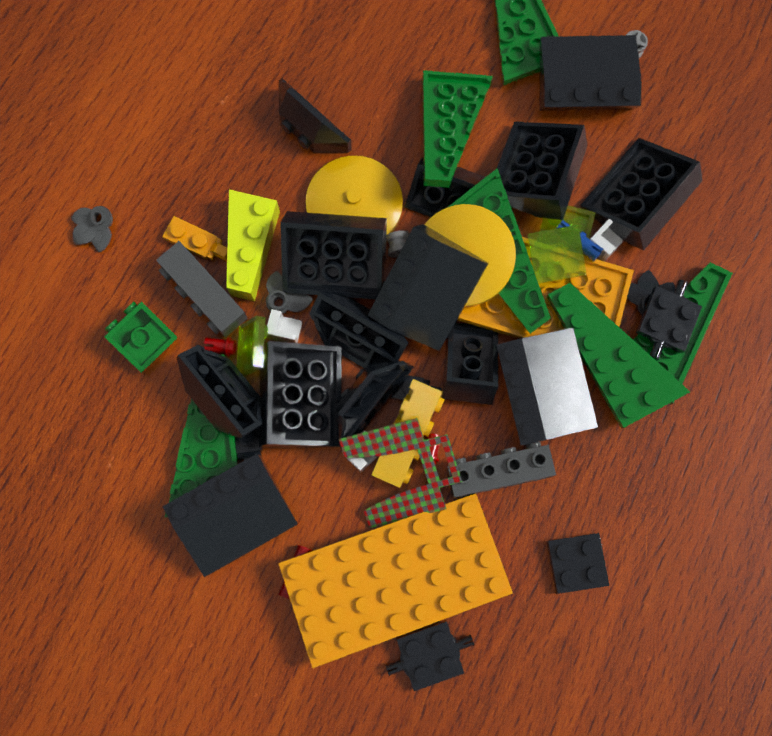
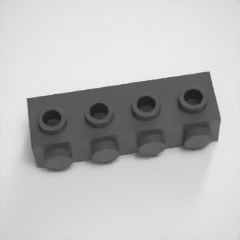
(202, 289)
(503, 470)

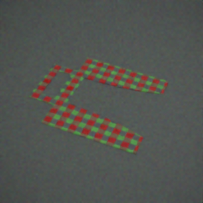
(398, 439)

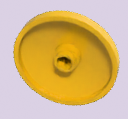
(356, 189)
(484, 236)

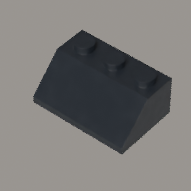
(430, 199)

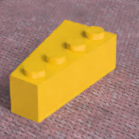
(418, 404)

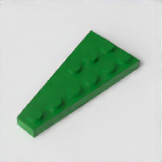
(519, 33)
(449, 114)
(522, 290)
(707, 292)
(621, 368)
(201, 453)

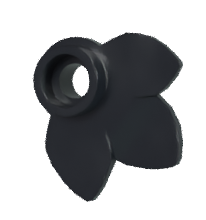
(640, 292)

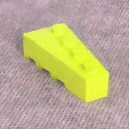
(250, 234)

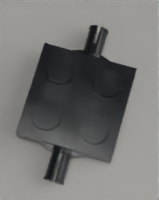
(669, 319)
(430, 655)

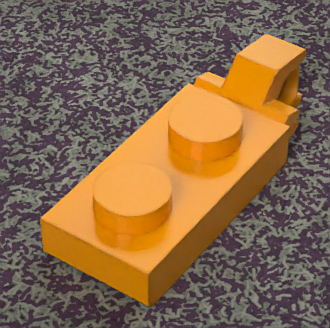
(195, 239)

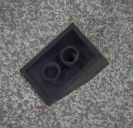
(471, 364)

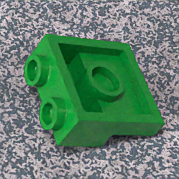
(139, 335)

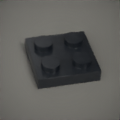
(577, 563)

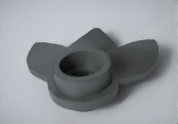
(90, 230)
(291, 301)

